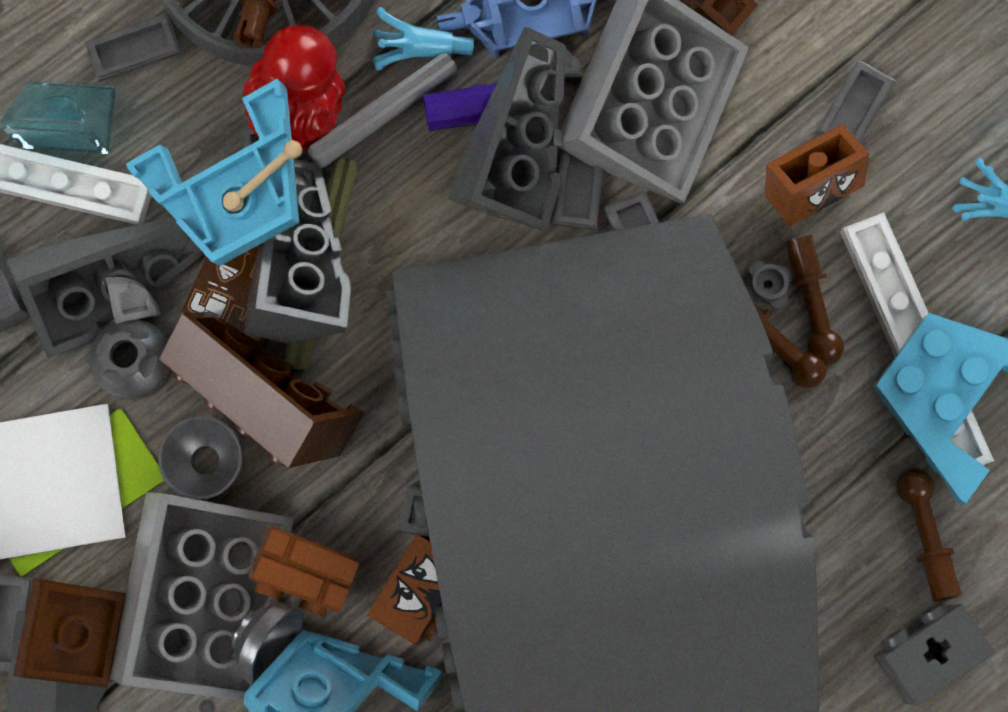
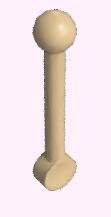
(234, 201)

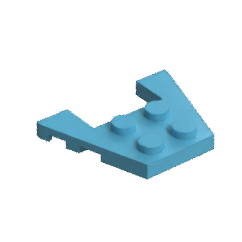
(199, 200)
(934, 389)
(334, 676)

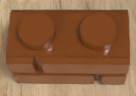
(302, 570)

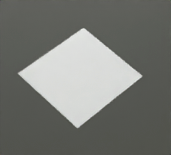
(58, 482)

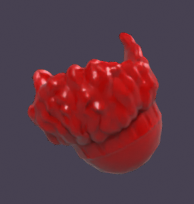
(307, 66)

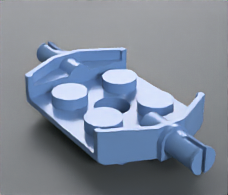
(501, 22)

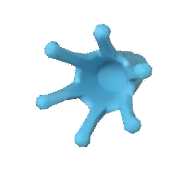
(416, 42)
(992, 198)

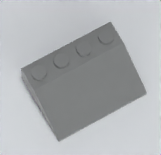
(653, 95)
(190, 596)

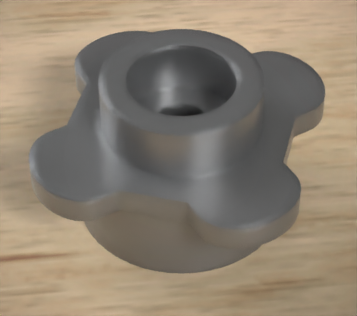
(777, 275)

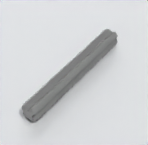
(382, 110)

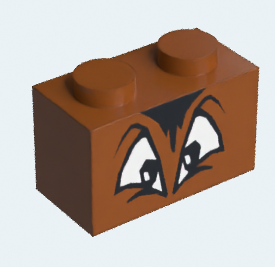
(816, 174)
(410, 595)

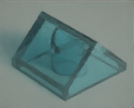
(61, 117)

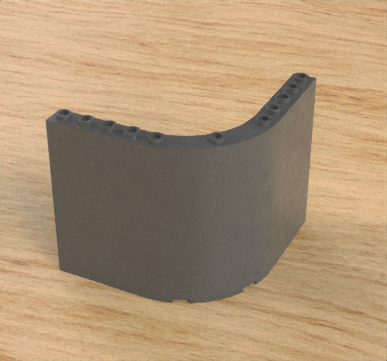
(607, 478)

